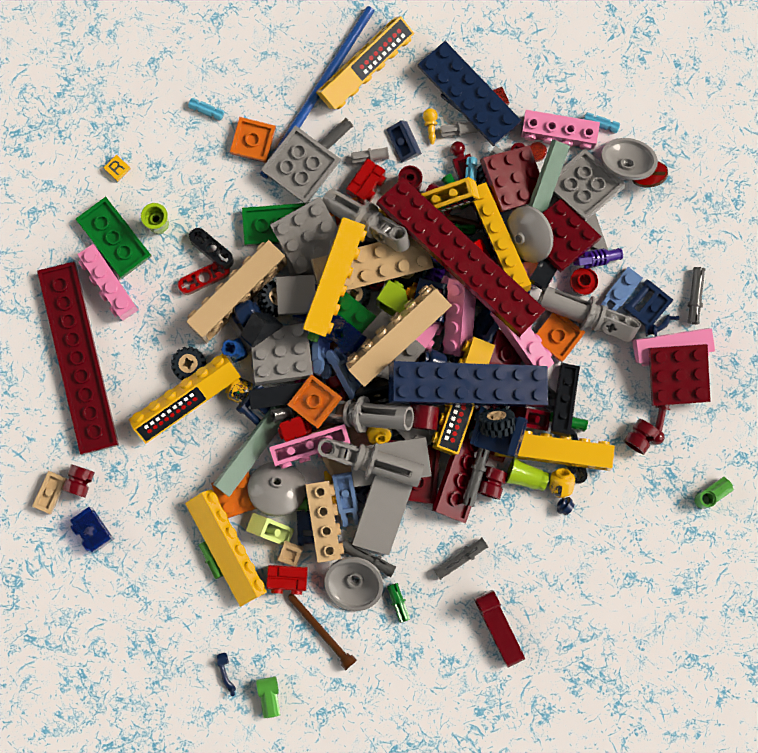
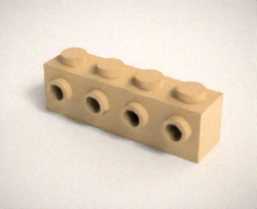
(323, 521)

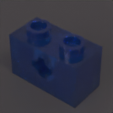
(352, 337)
(101, 535)

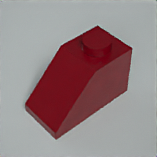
(536, 418)

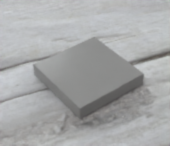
(295, 294)

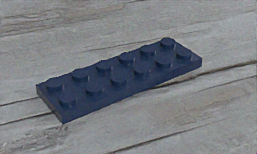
(469, 93)

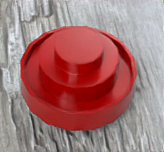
(583, 281)

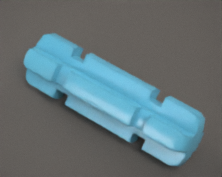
(206, 109)
(604, 122)
(471, 171)

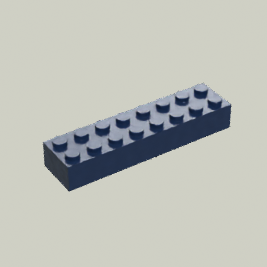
(468, 384)

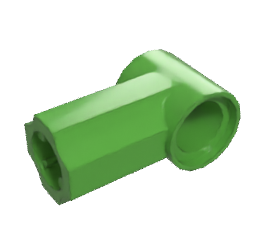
(714, 493)
(268, 692)

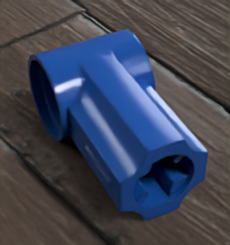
(234, 349)

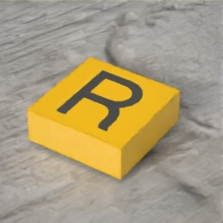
(117, 168)

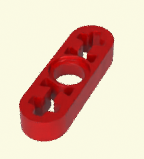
(196, 274)

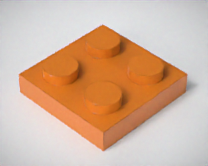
(253, 139)
(559, 336)
(314, 401)
(238, 501)

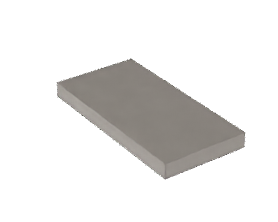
(411, 449)
(381, 515)

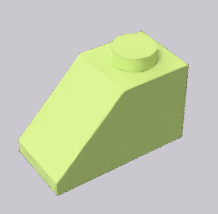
(269, 529)

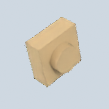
(290, 553)

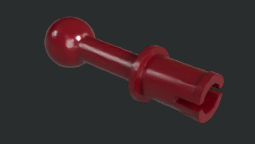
(660, 422)

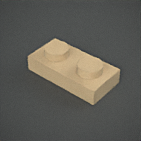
(49, 492)

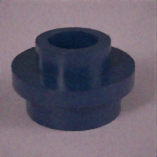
(565, 506)

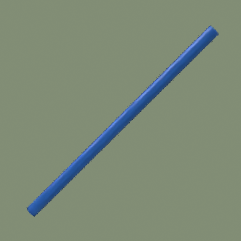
(330, 71)

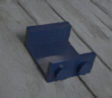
(506, 445)

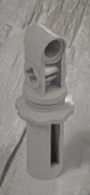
(375, 223)
(589, 314)
(365, 414)
(363, 459)

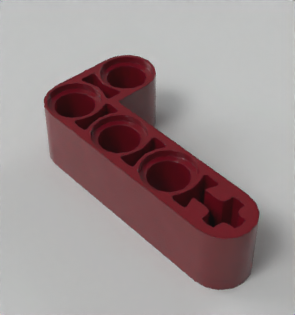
(499, 628)

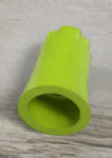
(152, 213)
(526, 475)

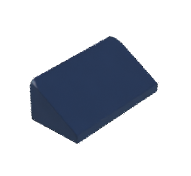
(403, 141)

